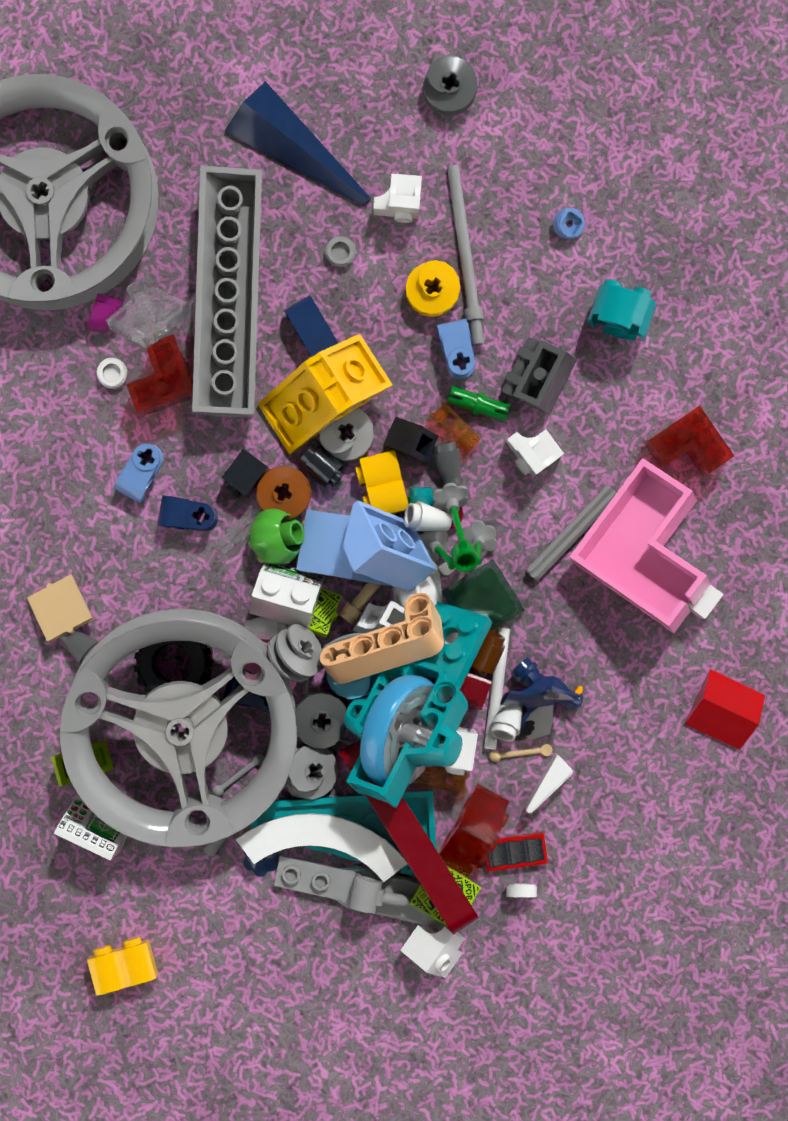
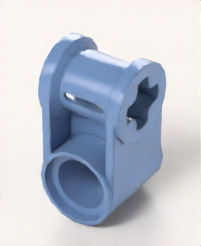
(456, 344)
(136, 476)

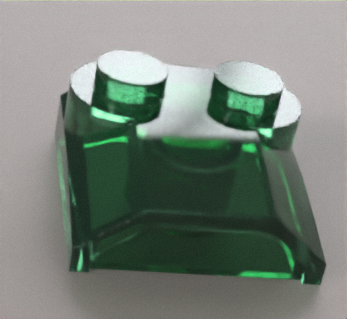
(485, 593)

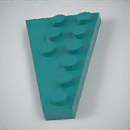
(359, 810)

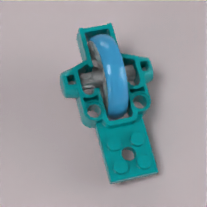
(407, 717)

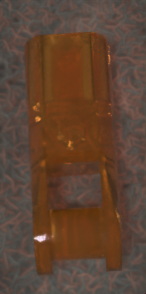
(459, 430)
(435, 778)

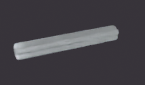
(570, 534)

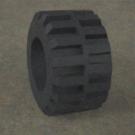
(148, 670)

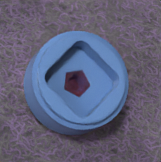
(568, 223)

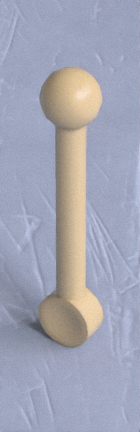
(545, 750)

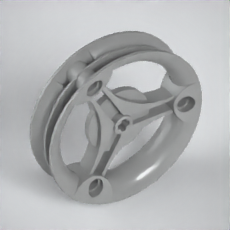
(69, 194)
(162, 741)

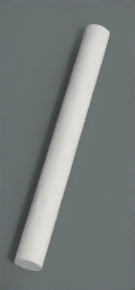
(496, 691)

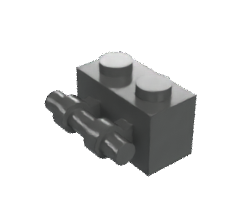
(539, 374)

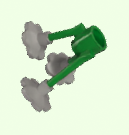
(472, 540)

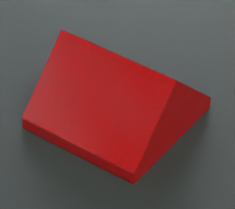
(726, 710)

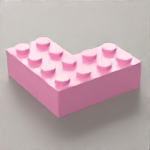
(629, 552)

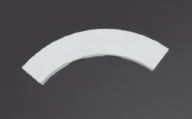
(327, 832)

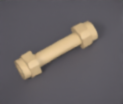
(351, 612)

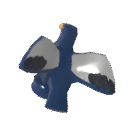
(540, 698)

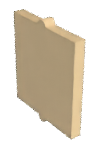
(60, 608)

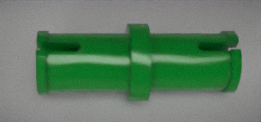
(478, 403)

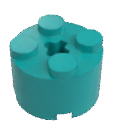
(622, 310)

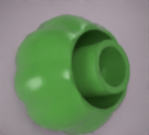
(275, 539)

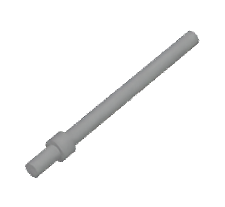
(473, 312)

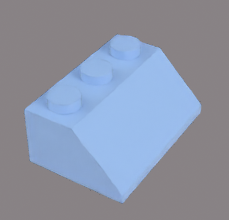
(385, 548)

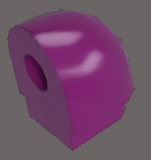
(103, 308)

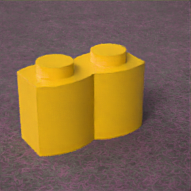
(383, 482)
(122, 966)

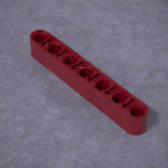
(420, 855)

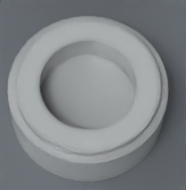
(340, 251)

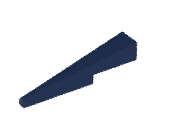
(275, 129)

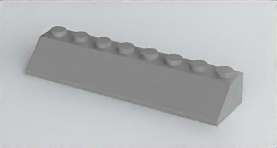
(227, 291)

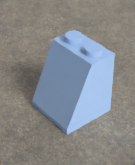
(323, 547)

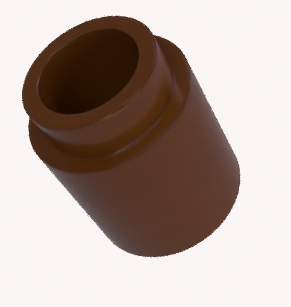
(489, 654)

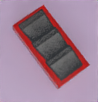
(518, 852)

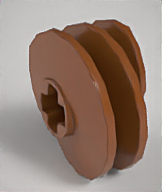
(298, 487)

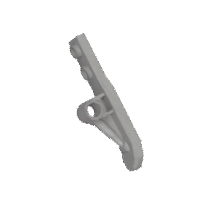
(354, 888)

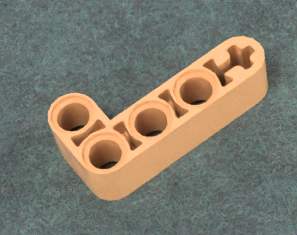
(389, 646)

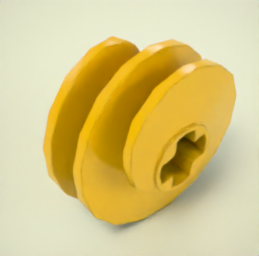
(436, 303)

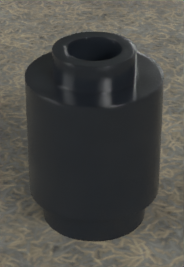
(322, 466)

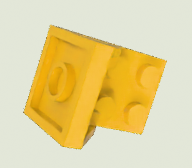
(323, 391)

